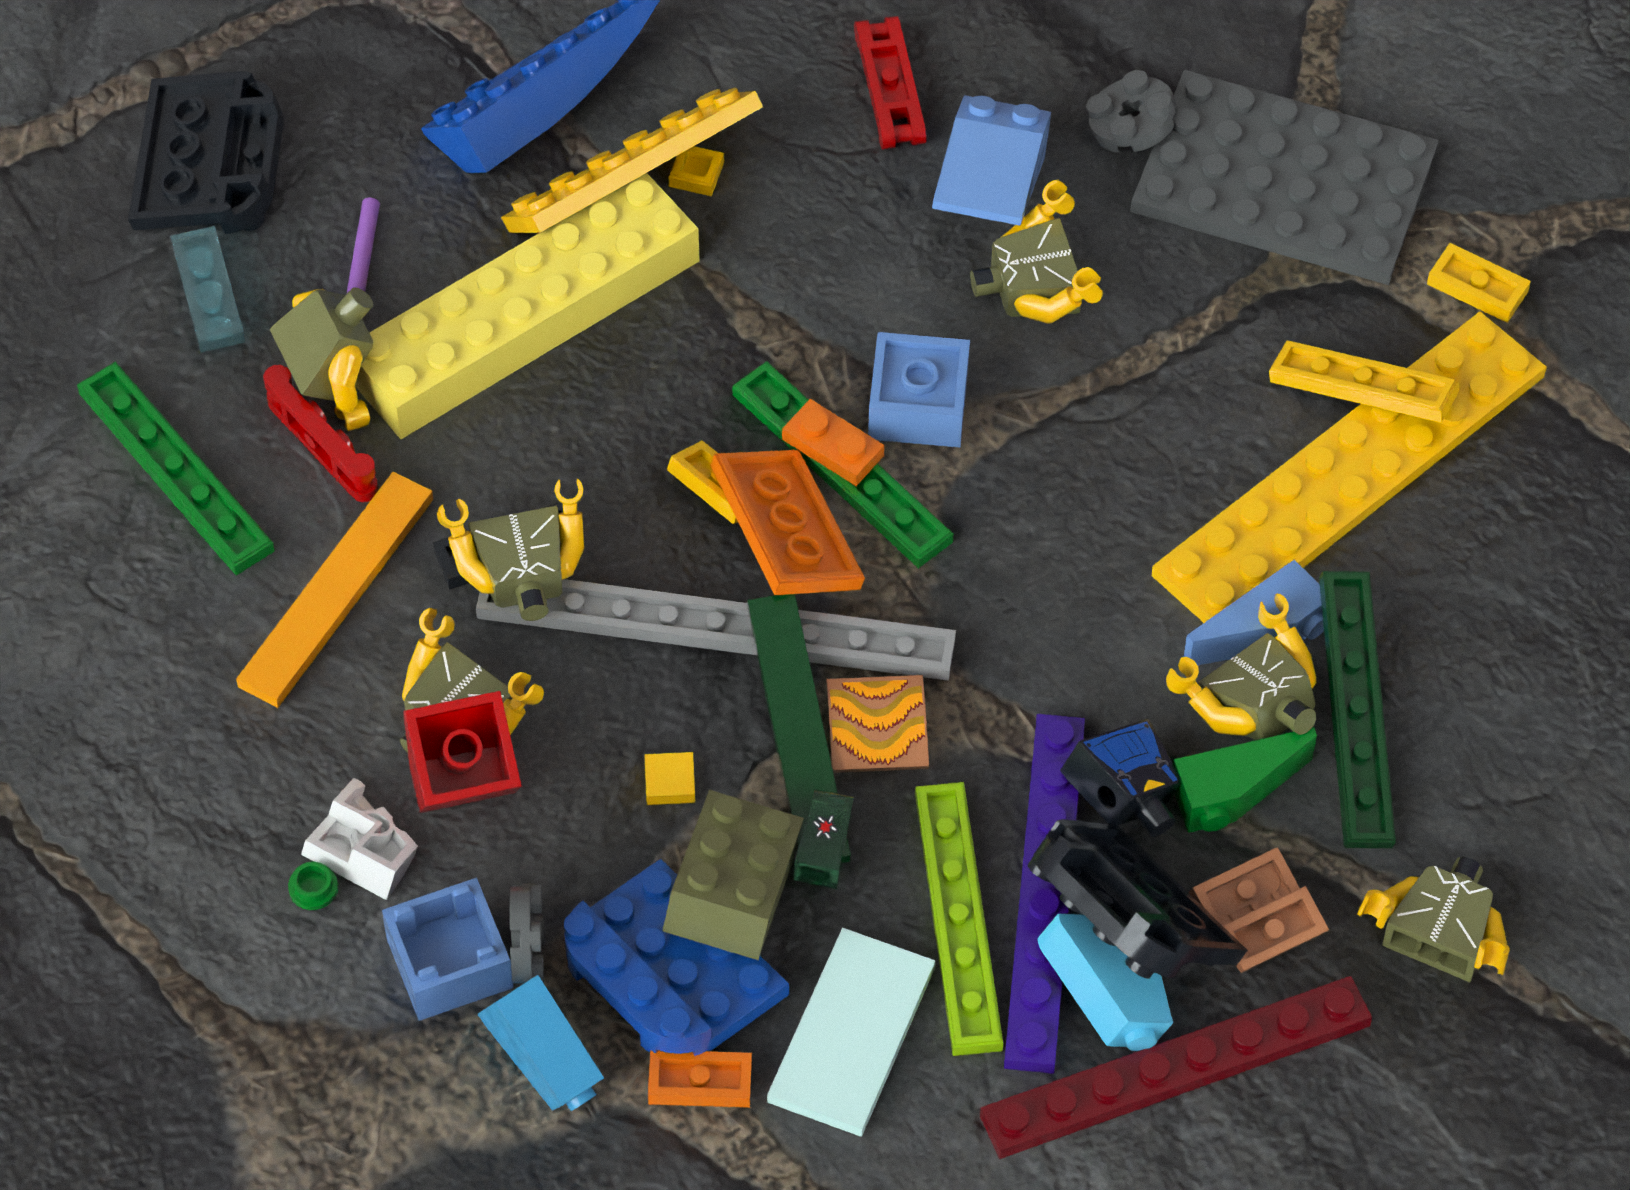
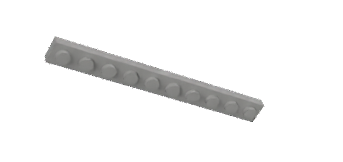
(727, 627)

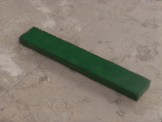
(792, 702)
(1357, 710)

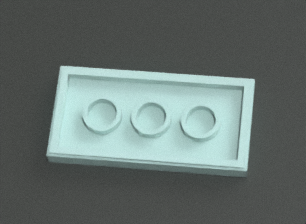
(851, 1032)

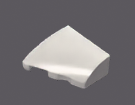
(361, 843)

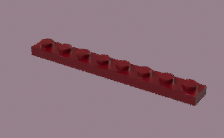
(1175, 1067)

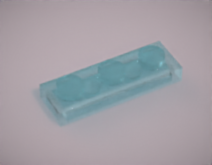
(207, 289)

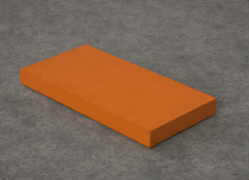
(787, 522)

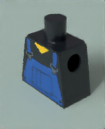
(1125, 776)

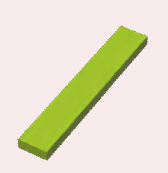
(958, 919)

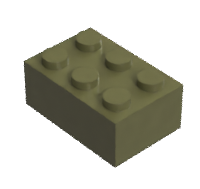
(733, 874)

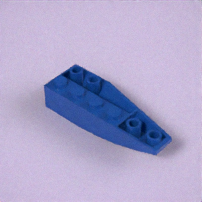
(536, 92)

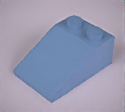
(992, 159)

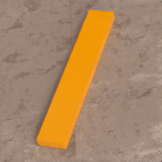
(334, 589)

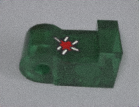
(824, 839)

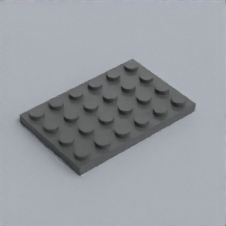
(1286, 177)

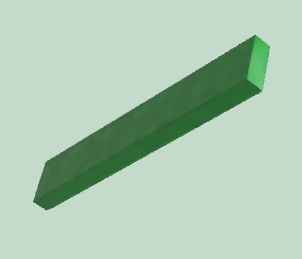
(176, 468)
(875, 498)

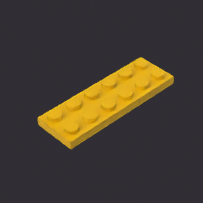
(641, 154)

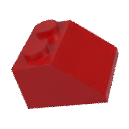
(460, 752)

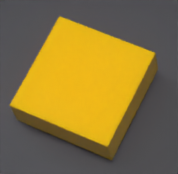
(697, 170)
(669, 778)

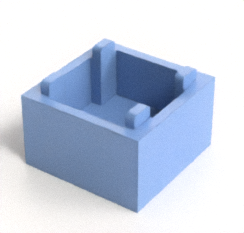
(918, 389)
(447, 949)

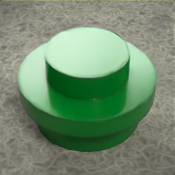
(313, 886)

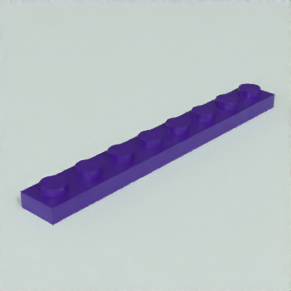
(1035, 984)

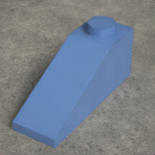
(1239, 624)

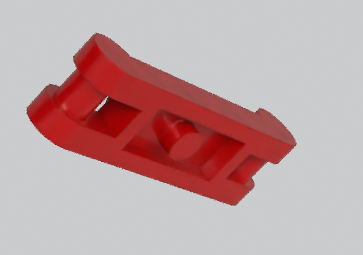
(890, 81)
(310, 427)

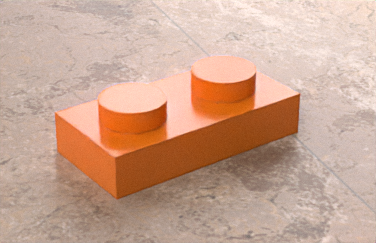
(833, 442)
(700, 1080)

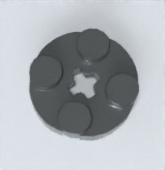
(1114, 125)
(526, 932)

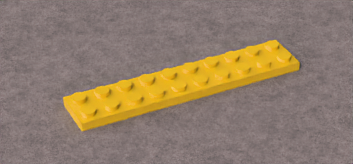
(1346, 474)

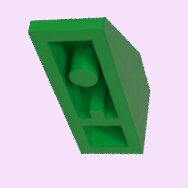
(1231, 780)

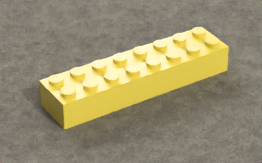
(525, 304)

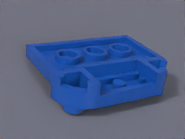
(662, 984)

